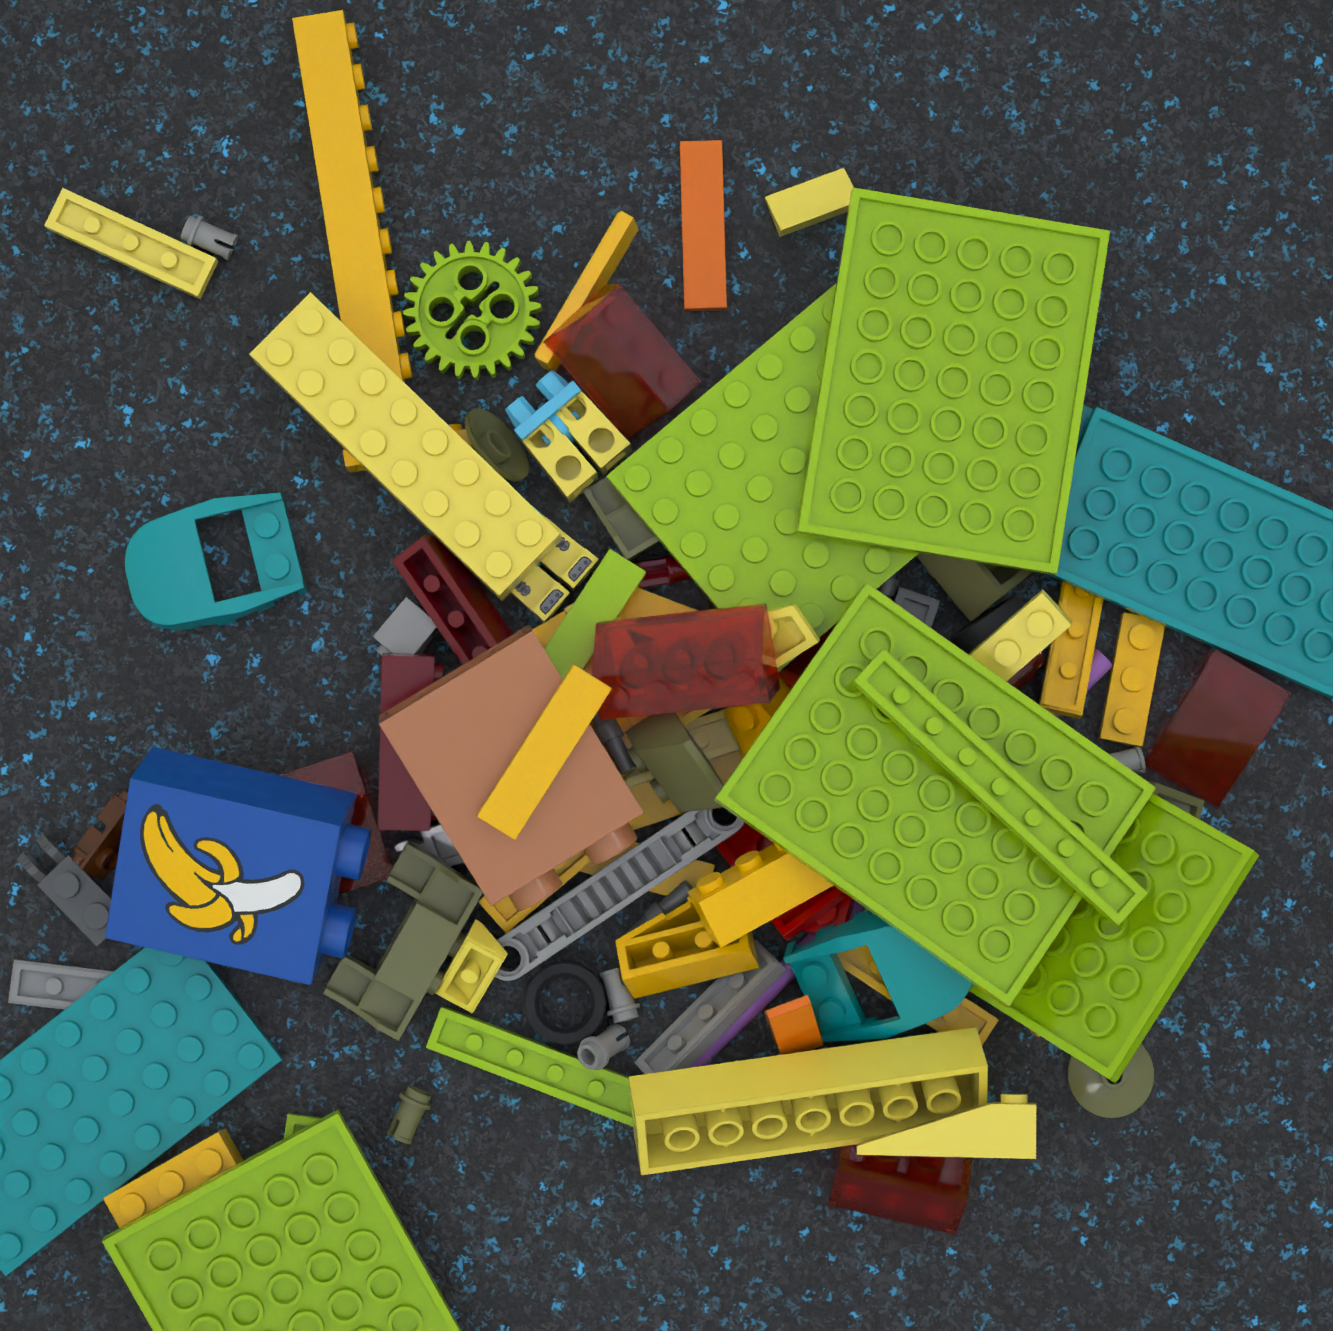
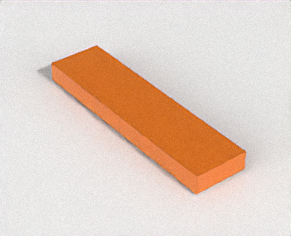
(703, 225)

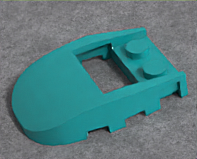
(171, 573)
(914, 978)

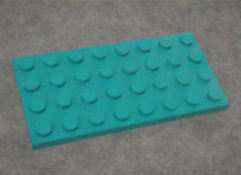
(1201, 549)
(116, 1090)

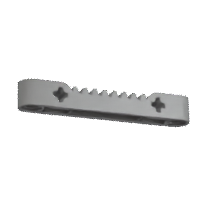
(613, 888)

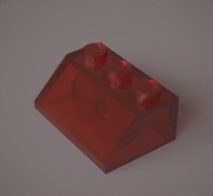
(621, 360)
(902, 1188)

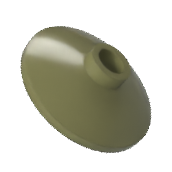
(496, 444)
(1112, 1099)

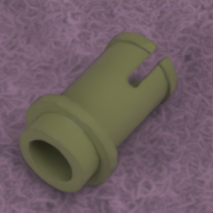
(409, 1114)

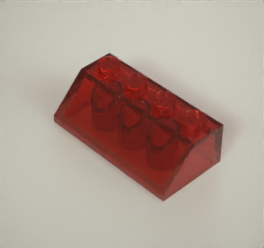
(686, 661)

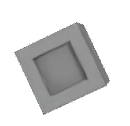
(406, 630)

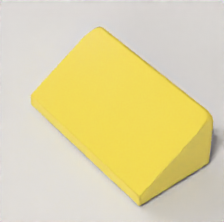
(810, 202)
(472, 968)

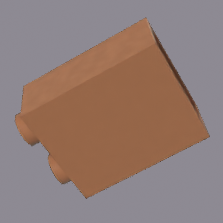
(461, 740)

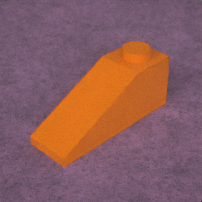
(794, 1026)

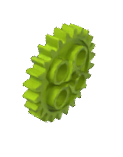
(443, 286)

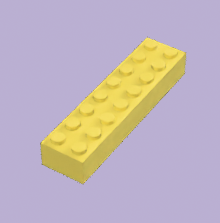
(406, 446)
(803, 1099)

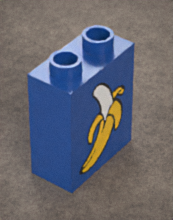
(235, 866)

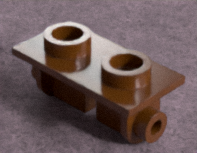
(99, 850)

